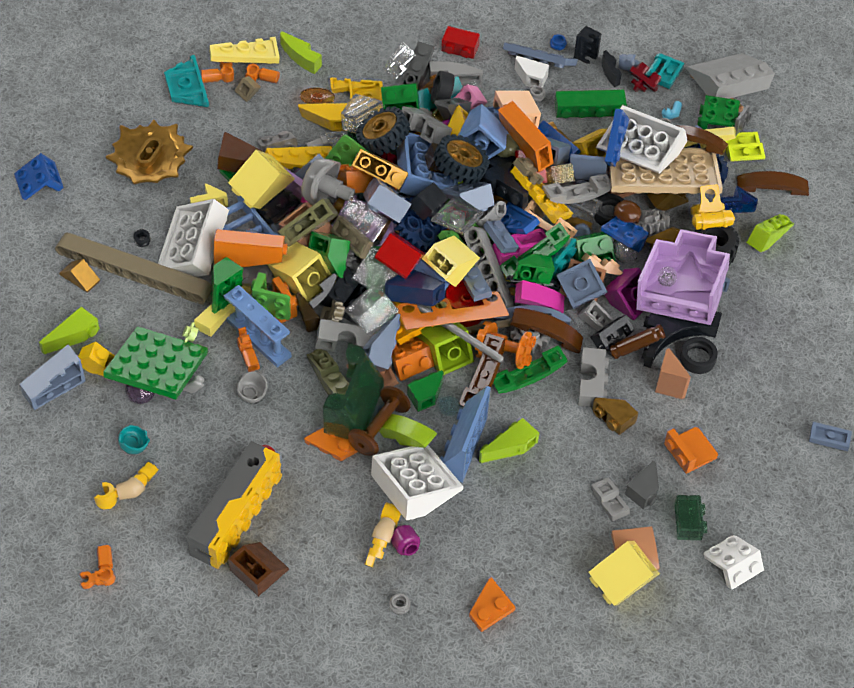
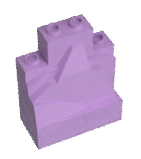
(698, 282)

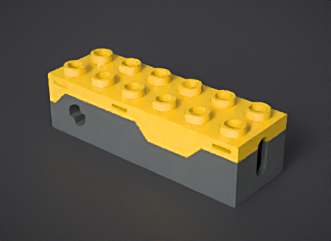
(234, 505)

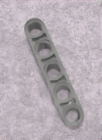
(487, 259)

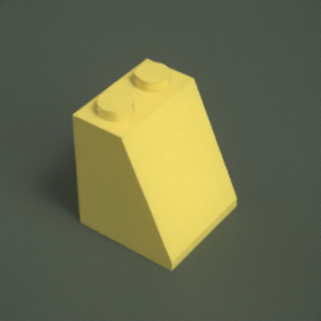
(260, 179)
(301, 270)
(623, 573)

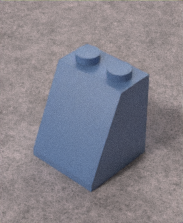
(485, 130)

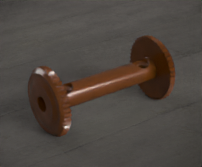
(364, 440)

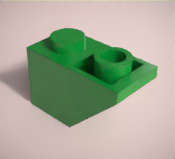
(535, 269)
(425, 391)

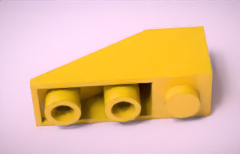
(324, 114)

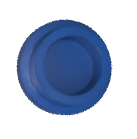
(558, 42)

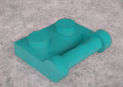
(669, 71)

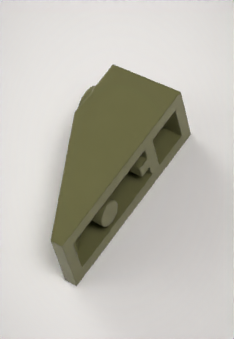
(308, 221)

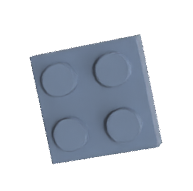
(581, 283)

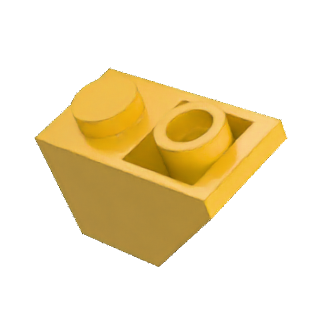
(95, 358)

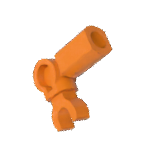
(264, 74)
(215, 75)
(247, 351)
(105, 574)

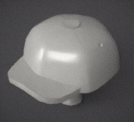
(322, 182)

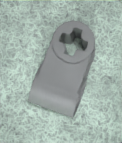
(492, 214)

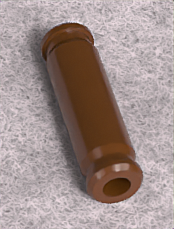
(637, 341)

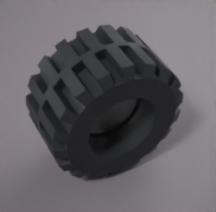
(726, 238)

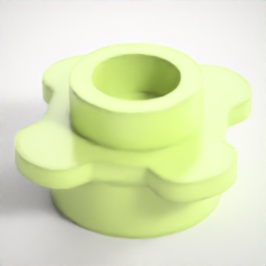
(190, 332)

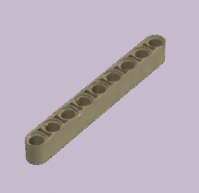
(134, 267)

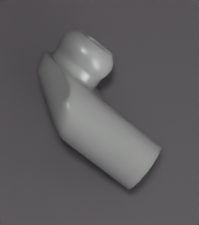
(194, 385)

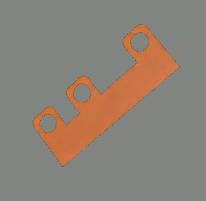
(448, 315)

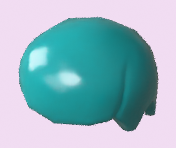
(133, 439)

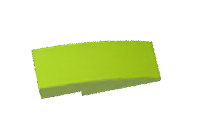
(301, 52)
(407, 431)

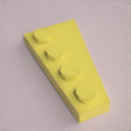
(252, 52)

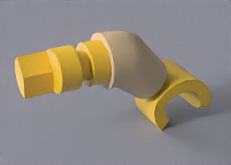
(126, 490)
(383, 532)

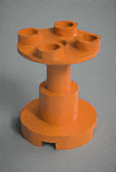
(521, 349)

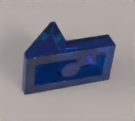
(741, 202)

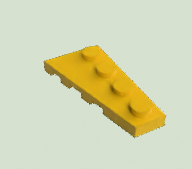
(551, 209)

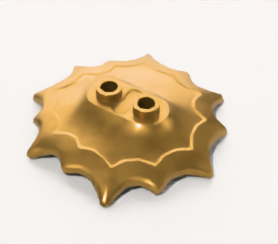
(149, 152)

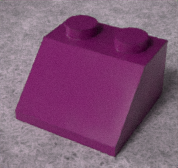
(623, 292)

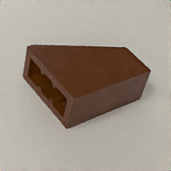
(234, 153)

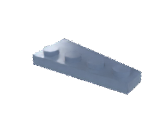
(543, 56)

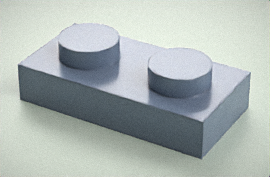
(501, 236)
(476, 285)
(830, 436)

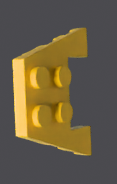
(364, 87)

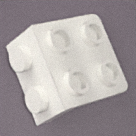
(736, 559)

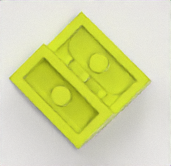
(745, 147)

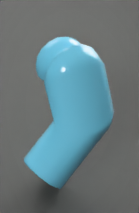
(674, 112)

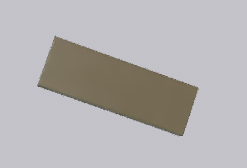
(358, 241)

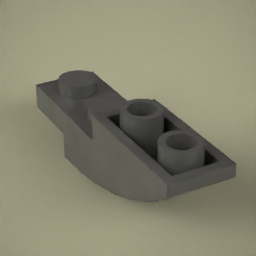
(418, 65)

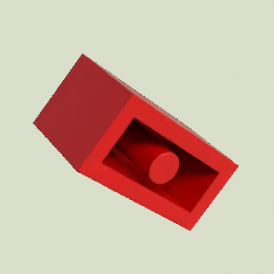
(460, 42)

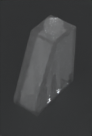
(357, 110)

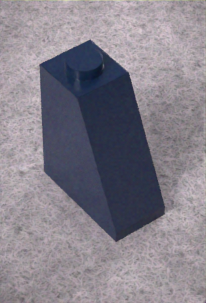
(415, 289)

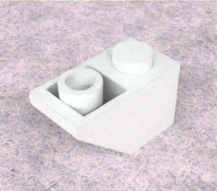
(531, 71)

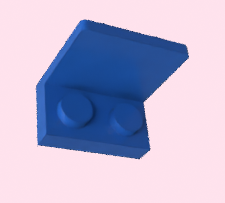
(36, 175)
(626, 233)

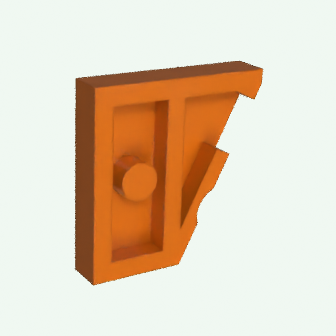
(336, 446)
(490, 606)

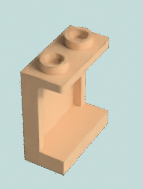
(522, 99)
(535, 210)

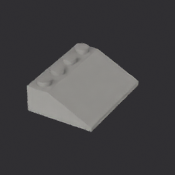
(732, 76)

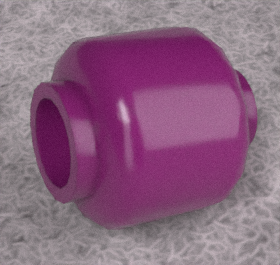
(405, 540)

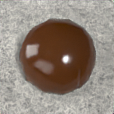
(627, 211)

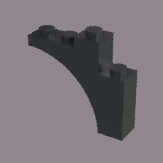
(503, 182)
(675, 330)

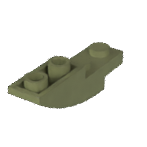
(328, 372)

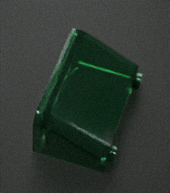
(358, 404)

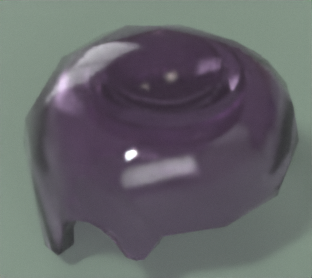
(138, 395)

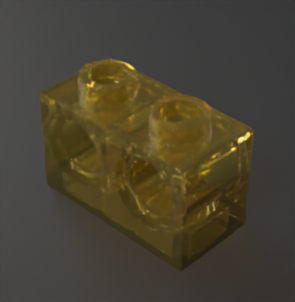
(560, 174)

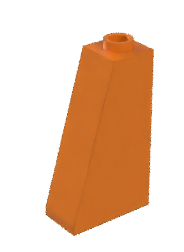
(526, 135)
(249, 248)

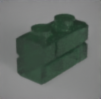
(689, 517)

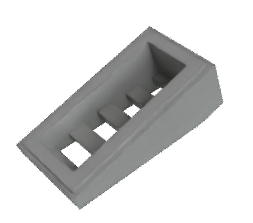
(590, 318)

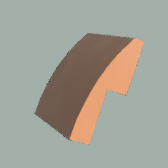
(643, 537)

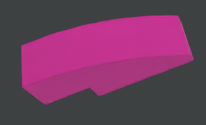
(524, 242)
(538, 295)

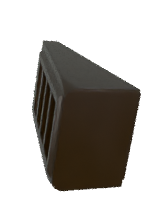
(309, 316)

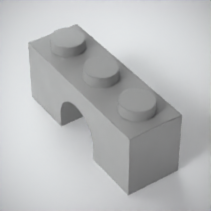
(429, 127)
(332, 332)
(593, 363)

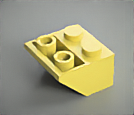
(451, 259)

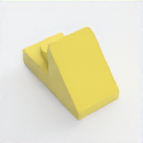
(211, 193)

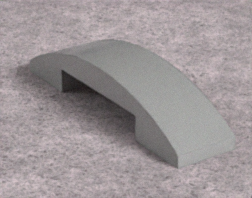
(578, 193)

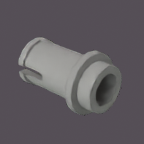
(321, 141)

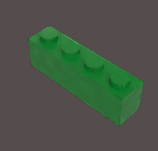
(588, 103)

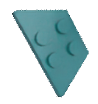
(186, 84)

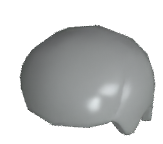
(252, 387)

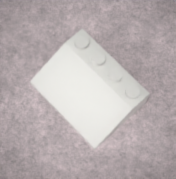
(648, 141)
(192, 236)
(414, 480)

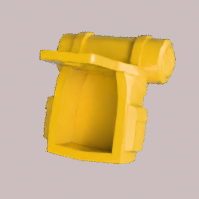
(712, 213)

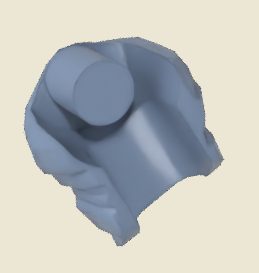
(626, 62)

